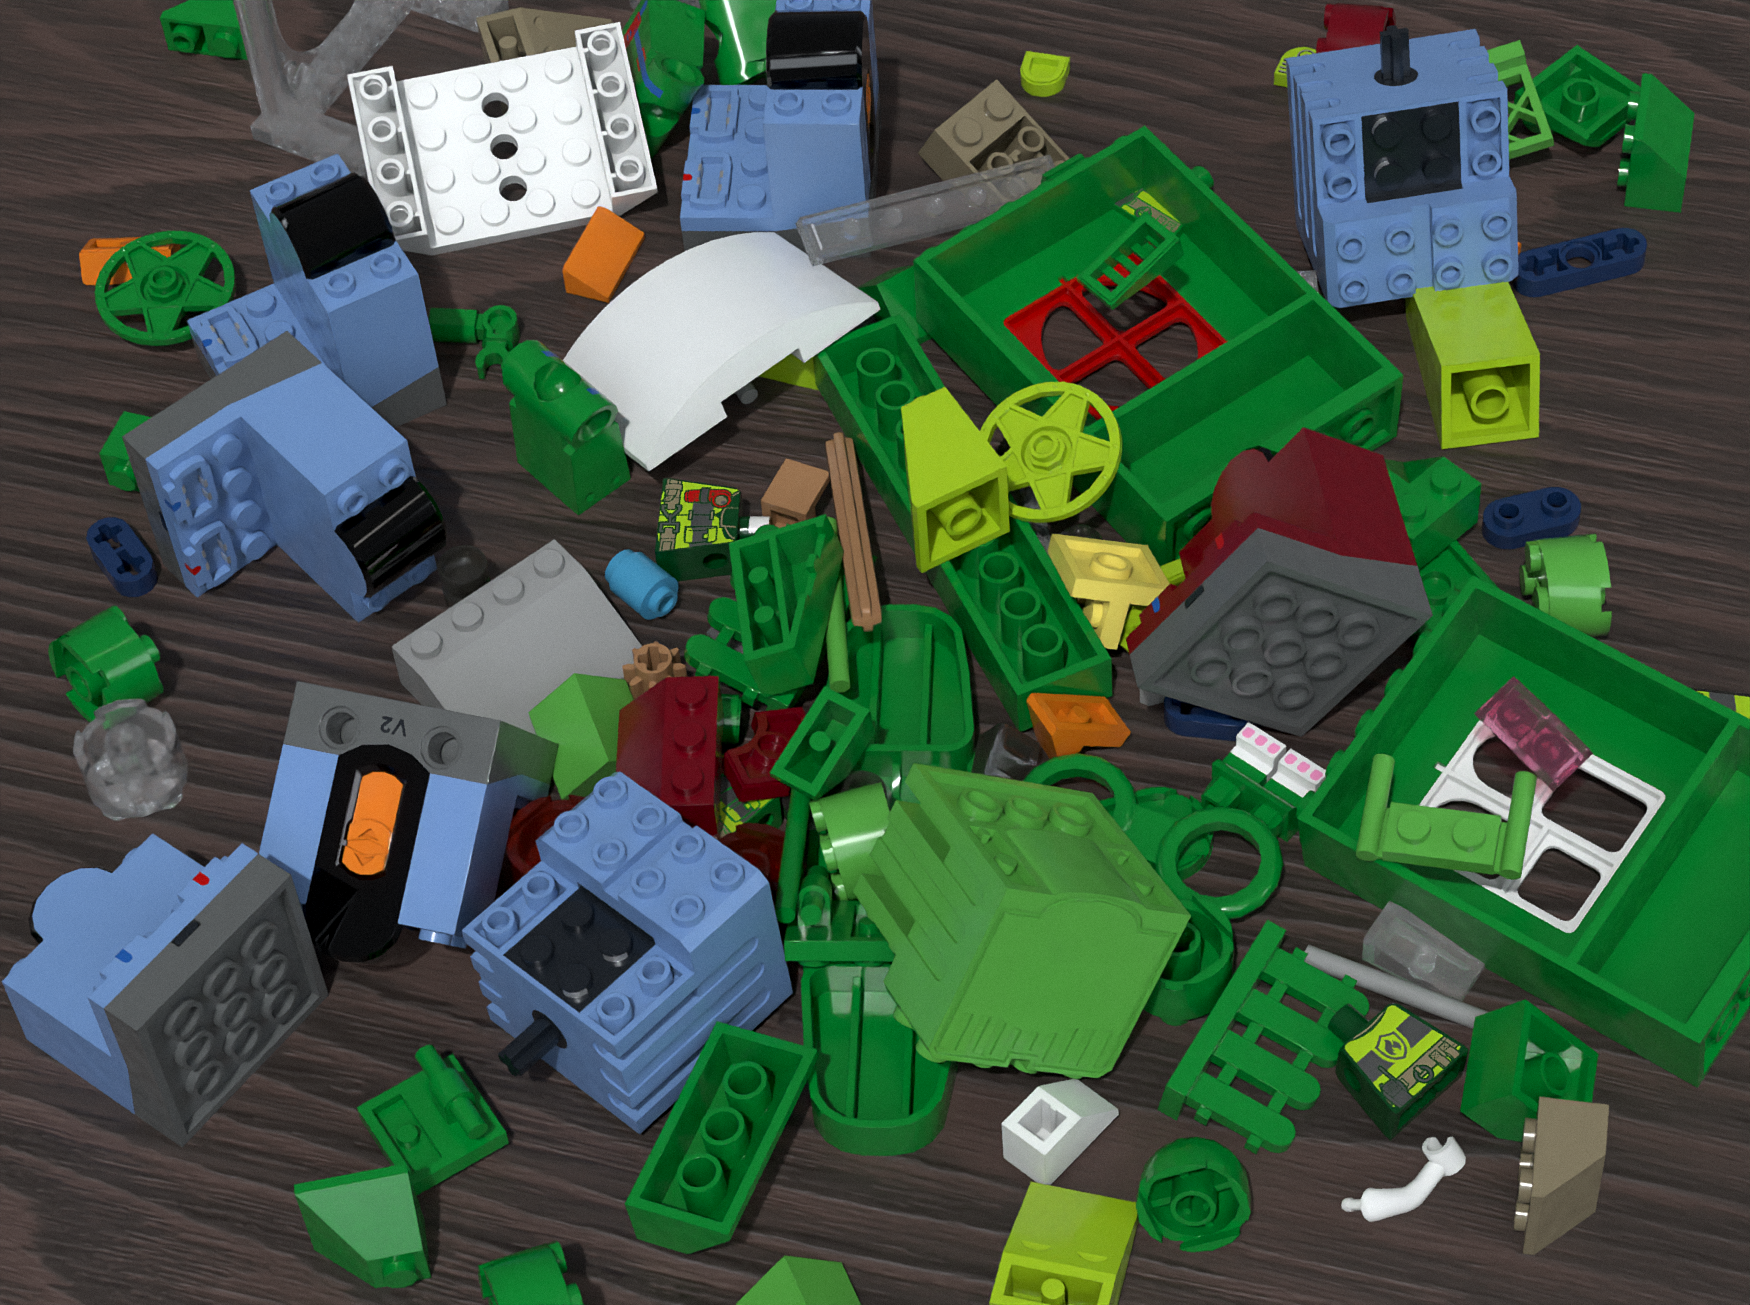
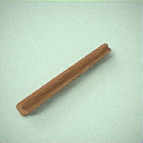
(853, 532)

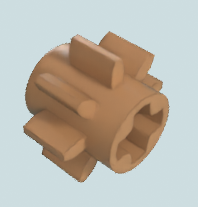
(652, 665)

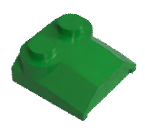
(1582, 98)

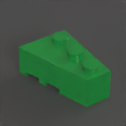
(785, 600)

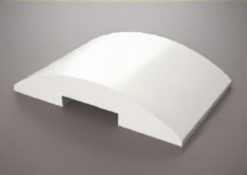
(706, 330)

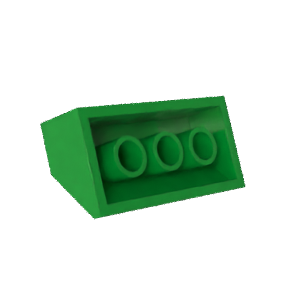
(718, 1139)

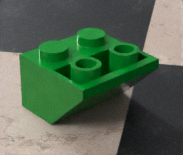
(1657, 148)

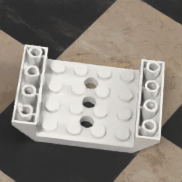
(566, 114)

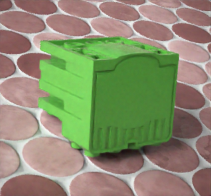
(1017, 923)

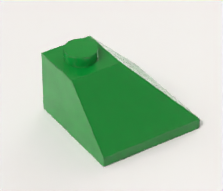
(368, 1225)

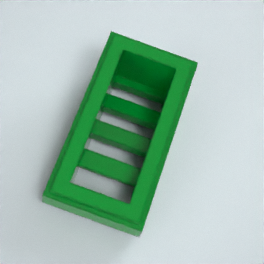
(1142, 230)

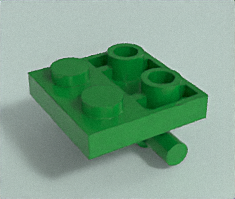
(832, 928)
(433, 1121)

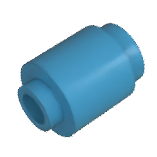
(642, 584)

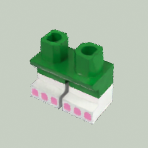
(1263, 781)

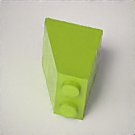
(951, 480)

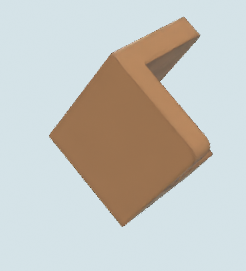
(794, 493)

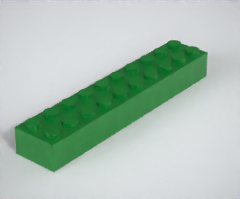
(1000, 593)

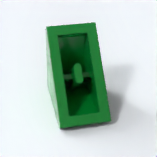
(895, 296)

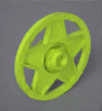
(1054, 449)

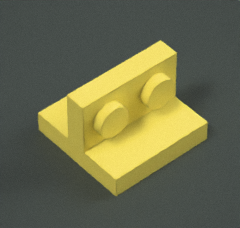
(1106, 579)

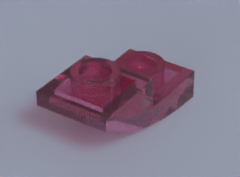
(1533, 733)

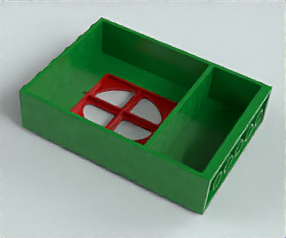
(1263, 335)

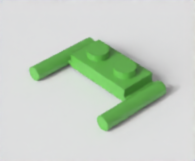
(1444, 835)

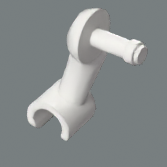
(1385, 1203)

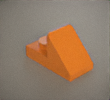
(1072, 721)

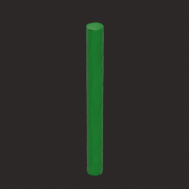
(792, 857)

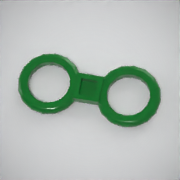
(1164, 838)

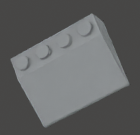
(516, 641)

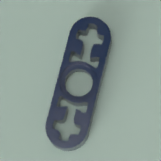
(1612, 256)

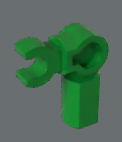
(496, 328)

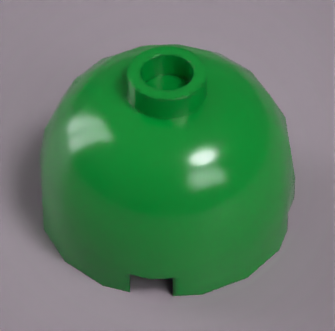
(1194, 1194)

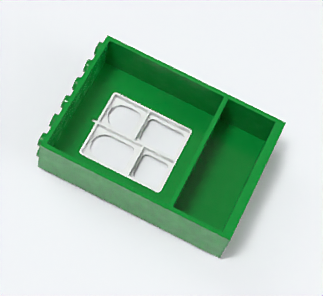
(1667, 929)

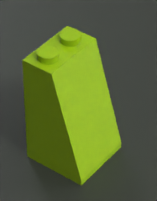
(1476, 364)

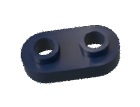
(1535, 515)

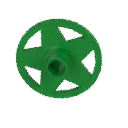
(163, 286)

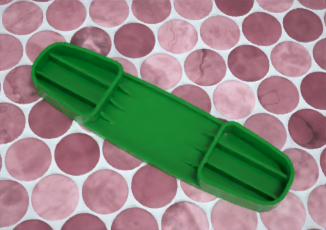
(869, 1081)

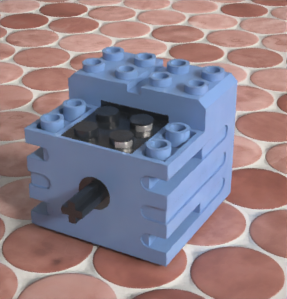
(1402, 167)
(628, 950)

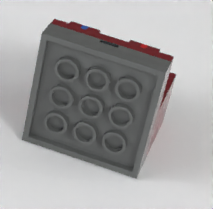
(1285, 588)

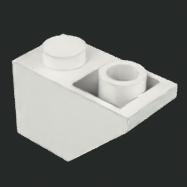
(1054, 1128)

